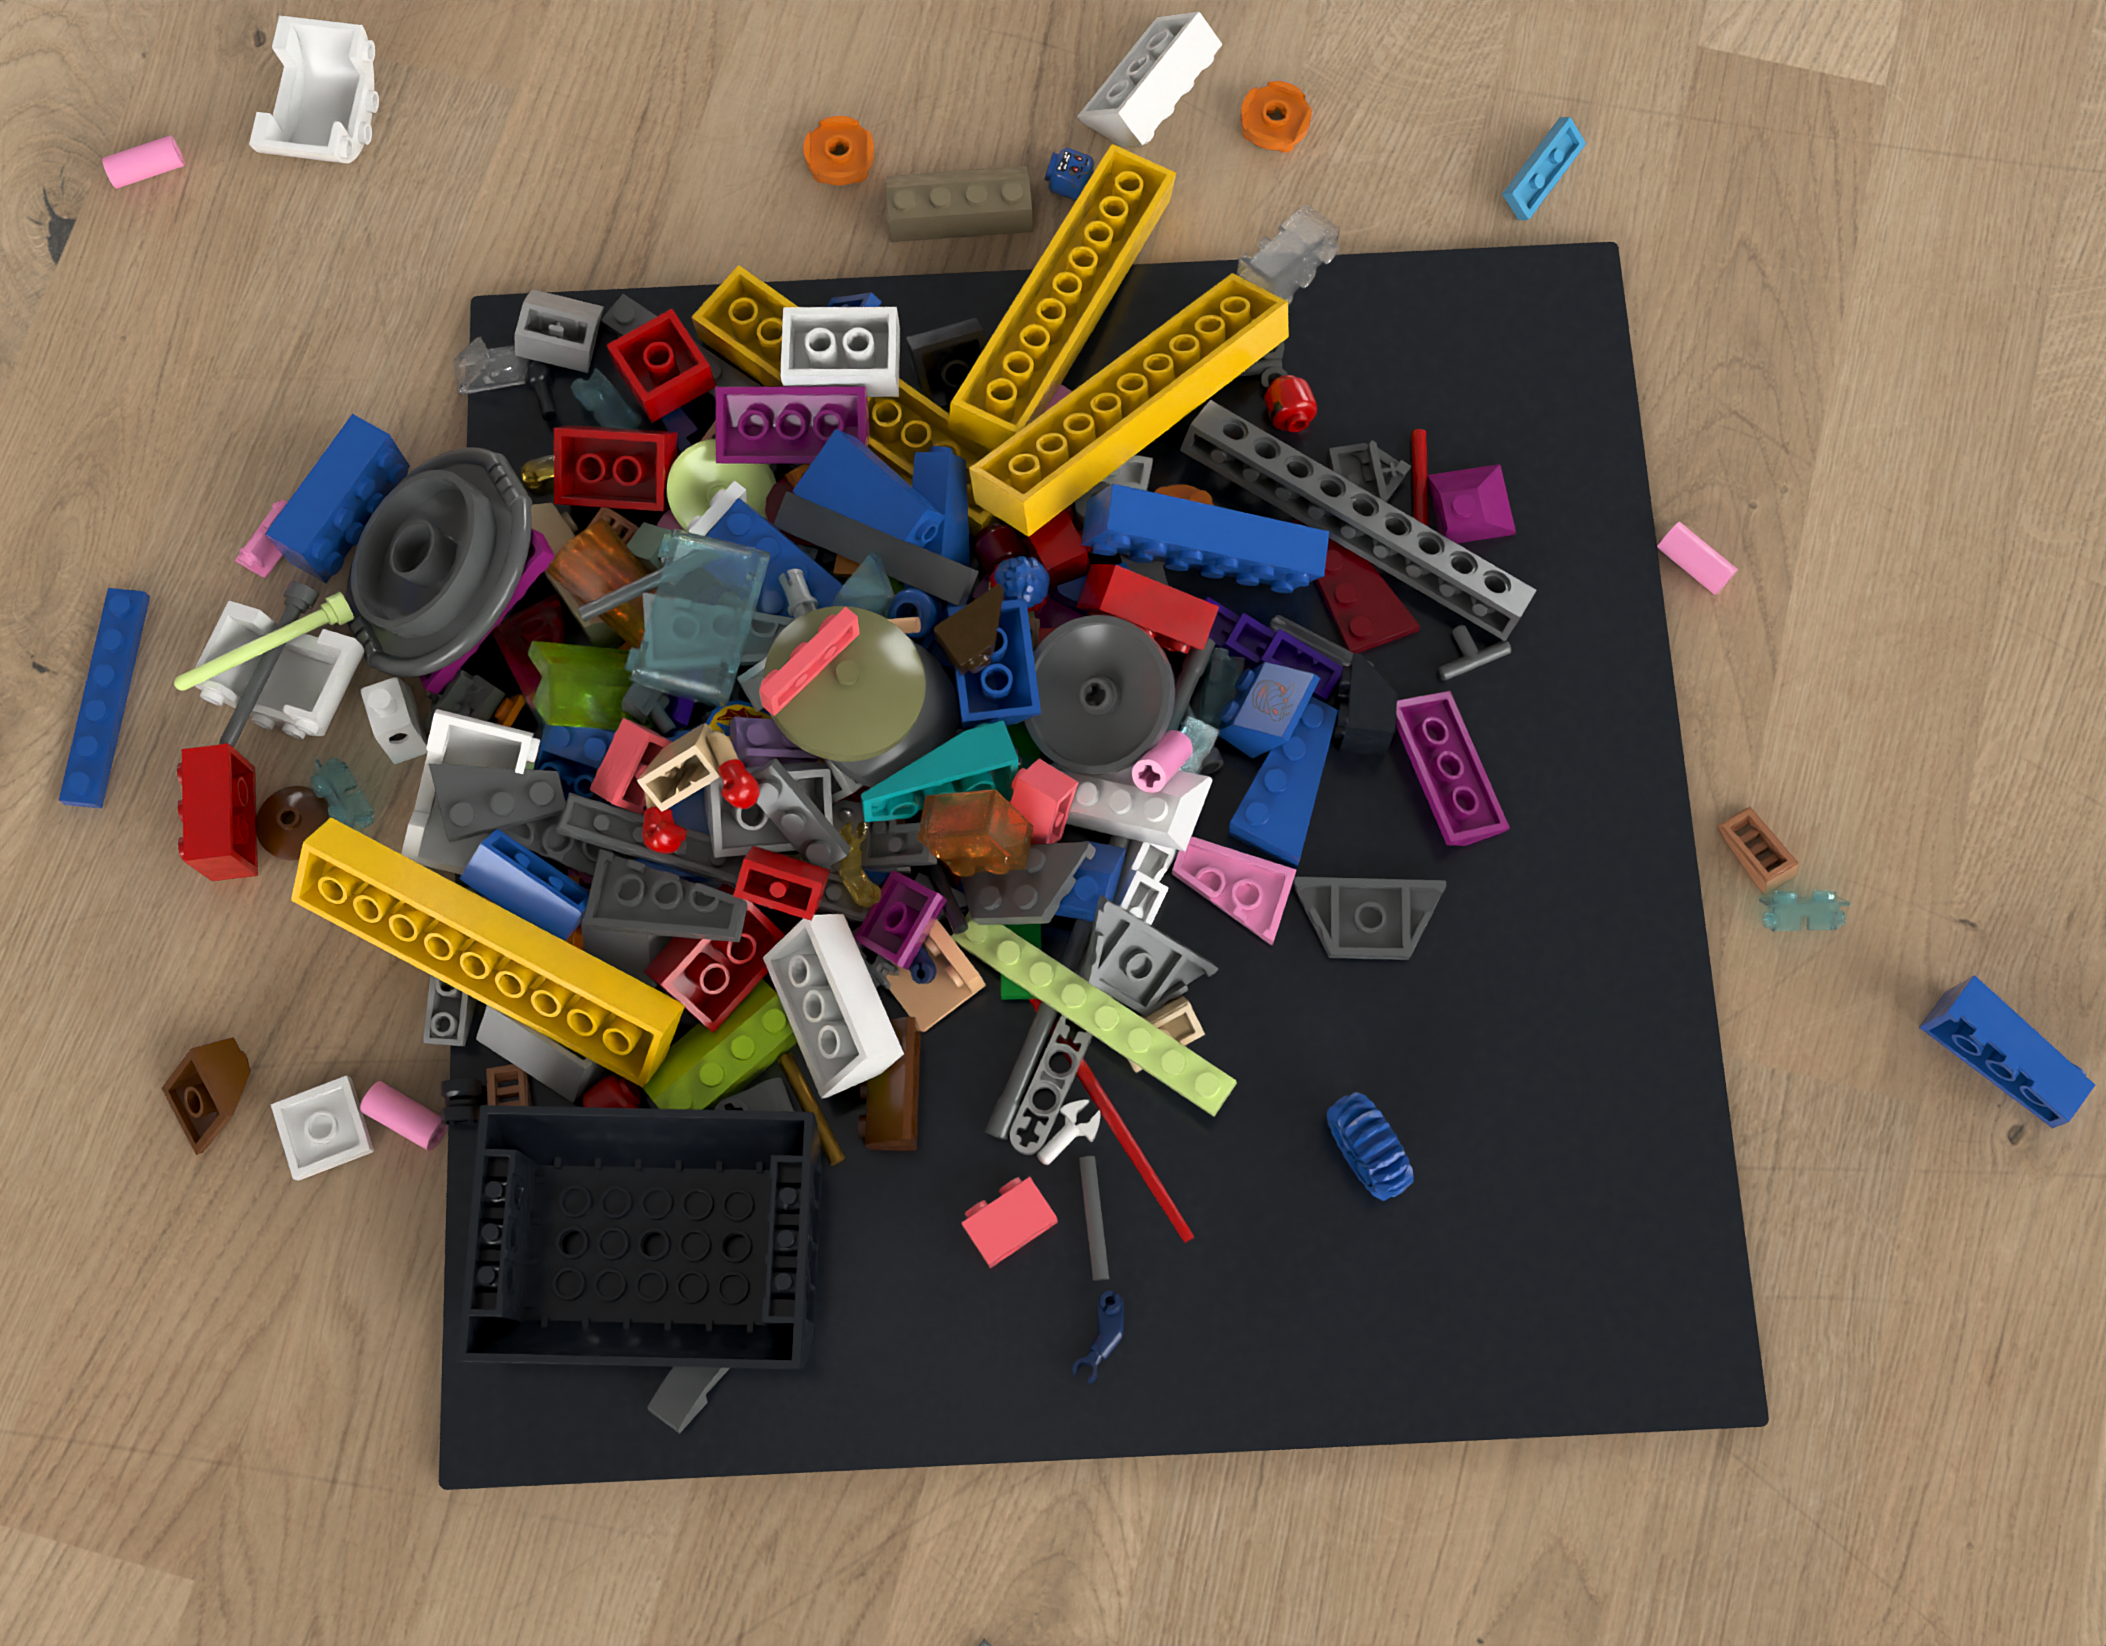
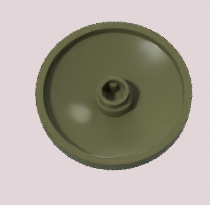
(861, 698)

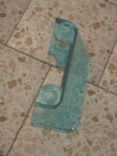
(699, 617)

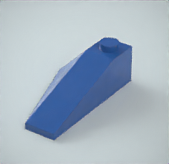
(1093, 879)

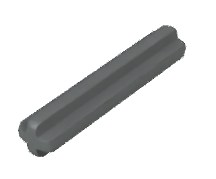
(1323, 646)

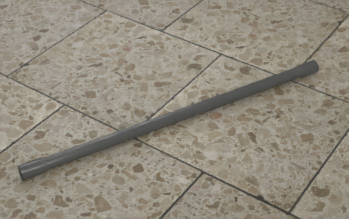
(1009, 1102)

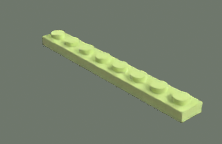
(1098, 1014)

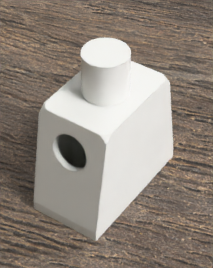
(394, 711)

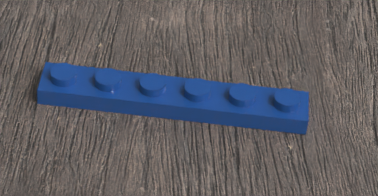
(104, 698)

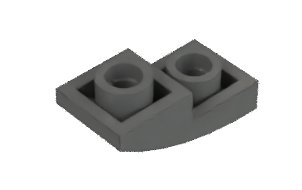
(684, 1394)

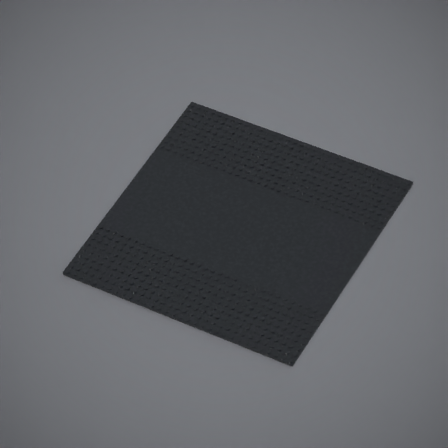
(1534, 1055)

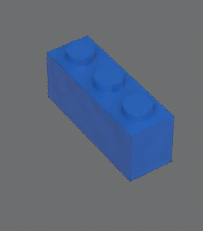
(526, 885)

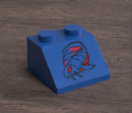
(1266, 707)

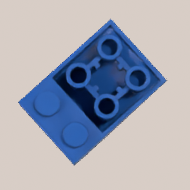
(575, 755)

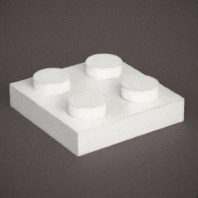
(322, 1128)

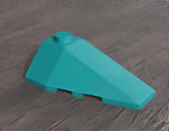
(969, 762)

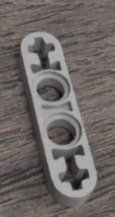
(1050, 1080)

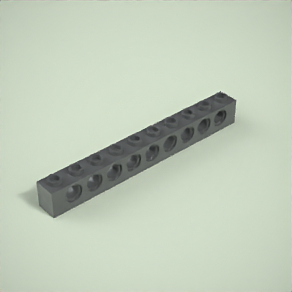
(1357, 520)

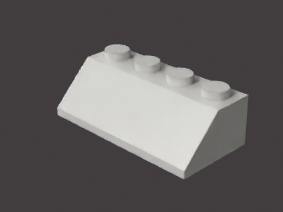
(1151, 79)
(1120, 808)
(832, 1004)

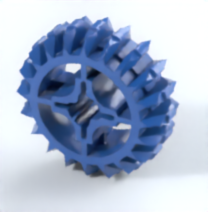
(1370, 1146)

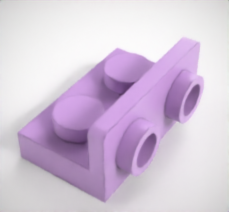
(760, 741)

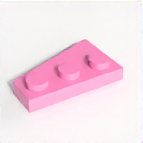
(1237, 883)

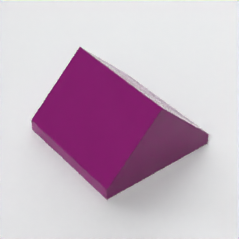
(900, 919)

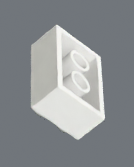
(841, 348)

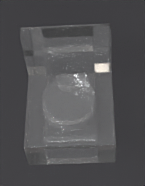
(488, 368)

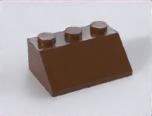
(894, 1095)

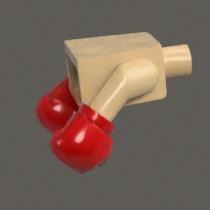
(681, 771)

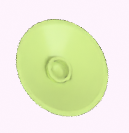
(698, 477)

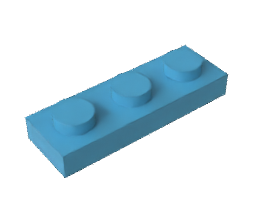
(1544, 168)

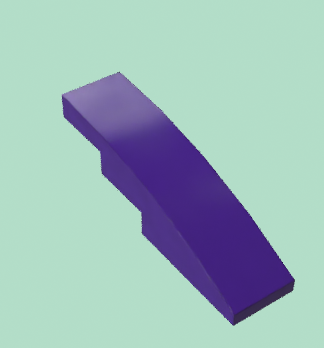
(1259, 644)

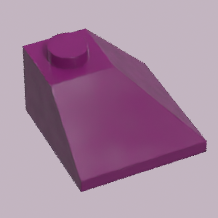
(1471, 504)

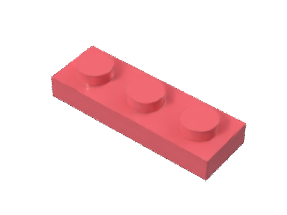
(808, 660)

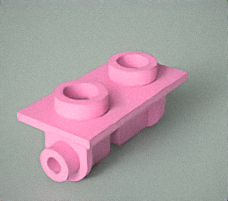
(260, 553)

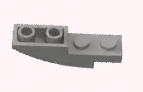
(448, 1013)

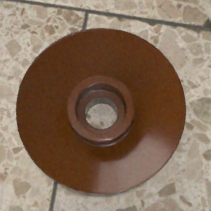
(287, 840)

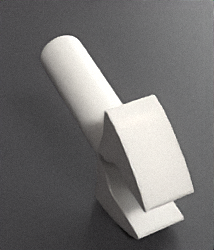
(1069, 1131)

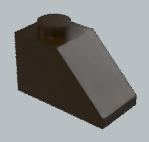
(972, 632)

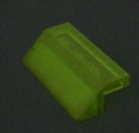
(583, 686)

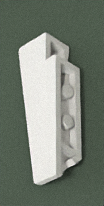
(1139, 883)

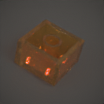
(975, 832)

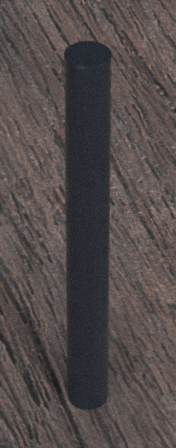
(942, 887)

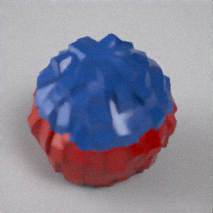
(1022, 579)

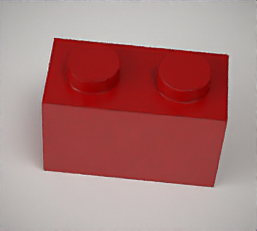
(781, 883)

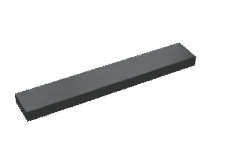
(856, 540)

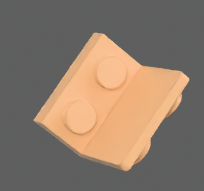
(952, 985)

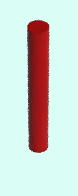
(1419, 476)

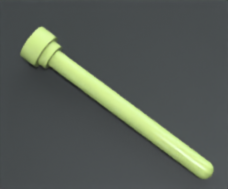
(332, 611)

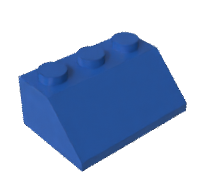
(1008, 684)

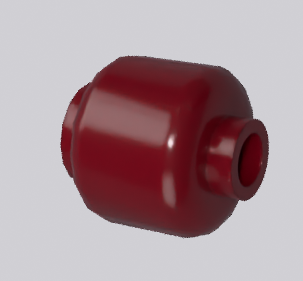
(997, 543)

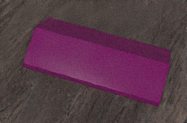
(785, 422)
(1449, 769)

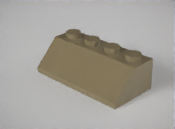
(959, 203)
(558, 531)

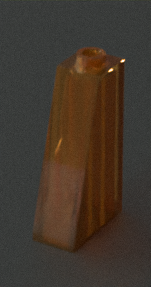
(597, 565)

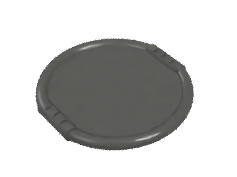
(439, 562)

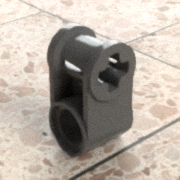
(765, 1096)

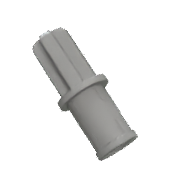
(797, 593)

